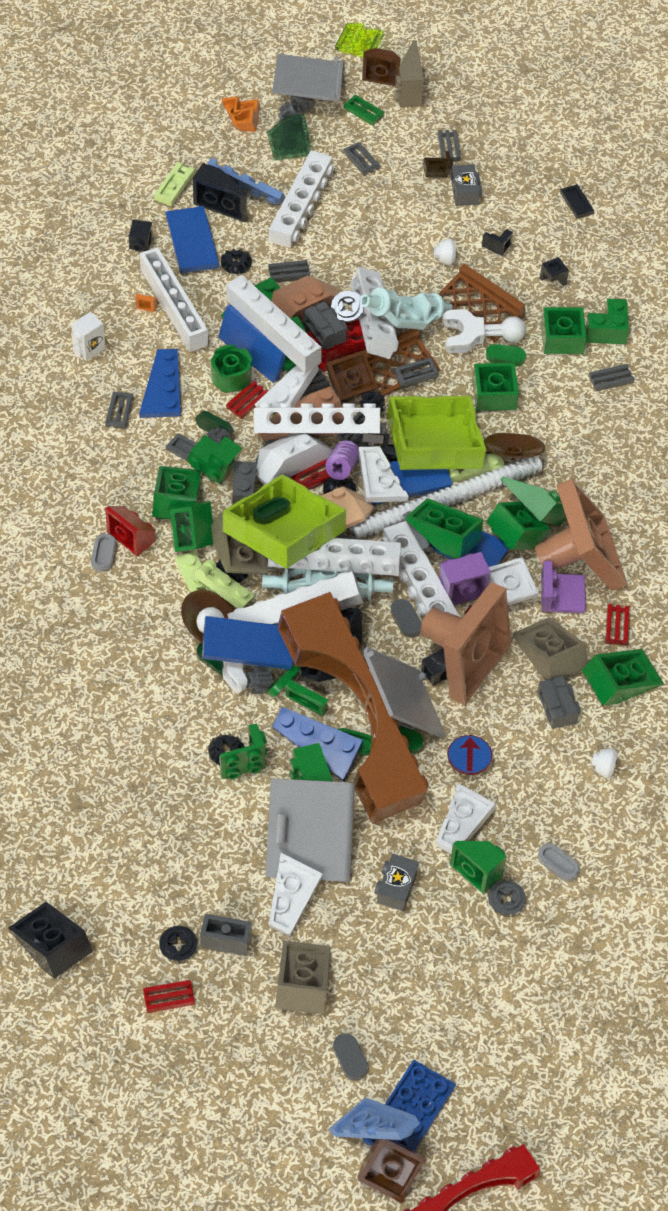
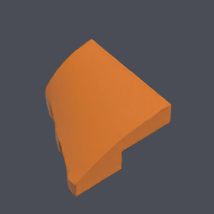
(243, 113)

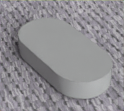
(103, 553)
(558, 862)

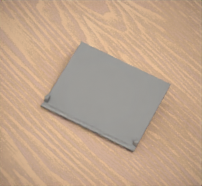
(308, 77)
(403, 692)
(312, 826)

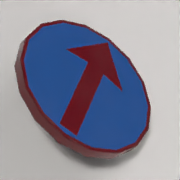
(469, 755)

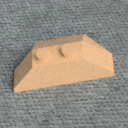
(356, 508)

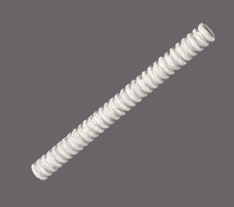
(450, 495)

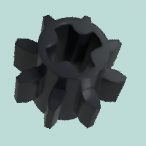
(373, 398)

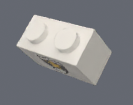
(88, 336)

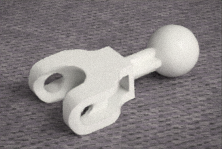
(474, 330)
(232, 672)

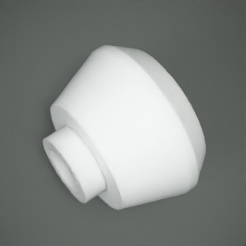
(445, 251)
(605, 762)

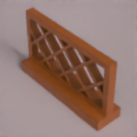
(487, 289)
(406, 340)

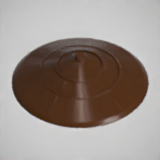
(514, 445)
(196, 602)

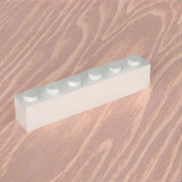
(174, 299)
(273, 323)
(342, 587)

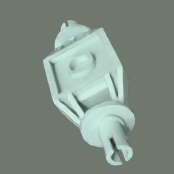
(406, 311)
(311, 577)

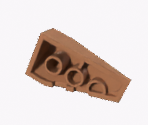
(323, 396)

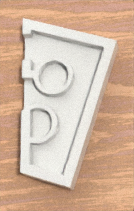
(289, 388)
(378, 478)
(464, 818)
(292, 893)

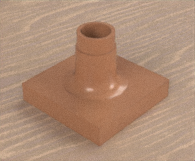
(585, 538)
(471, 642)

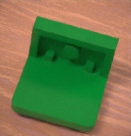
(246, 759)

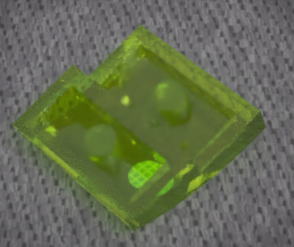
(357, 39)

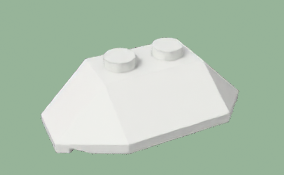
(290, 456)

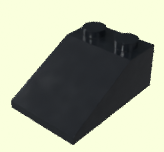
(219, 193)
(51, 939)

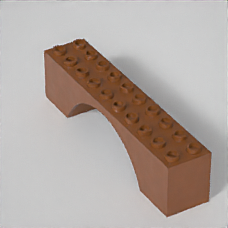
(323, 641)

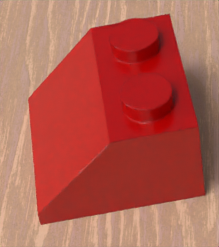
(129, 529)

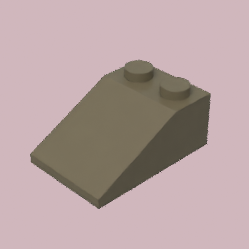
(410, 79)
(235, 555)
(552, 648)
(303, 977)

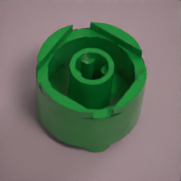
(231, 368)

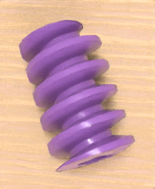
(342, 460)

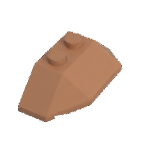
(303, 294)

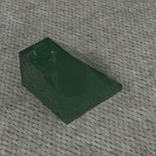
(289, 138)

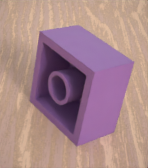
(465, 577)

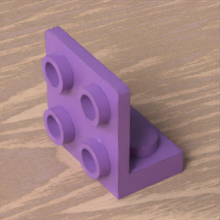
(561, 591)

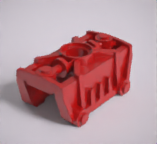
(344, 349)

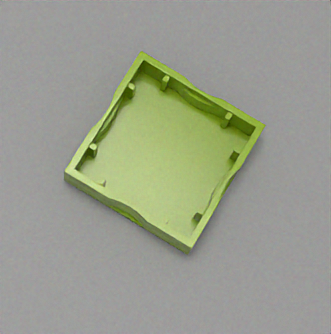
(435, 432)
(295, 535)

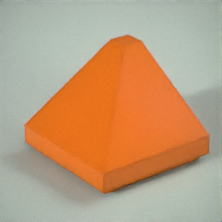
(146, 302)

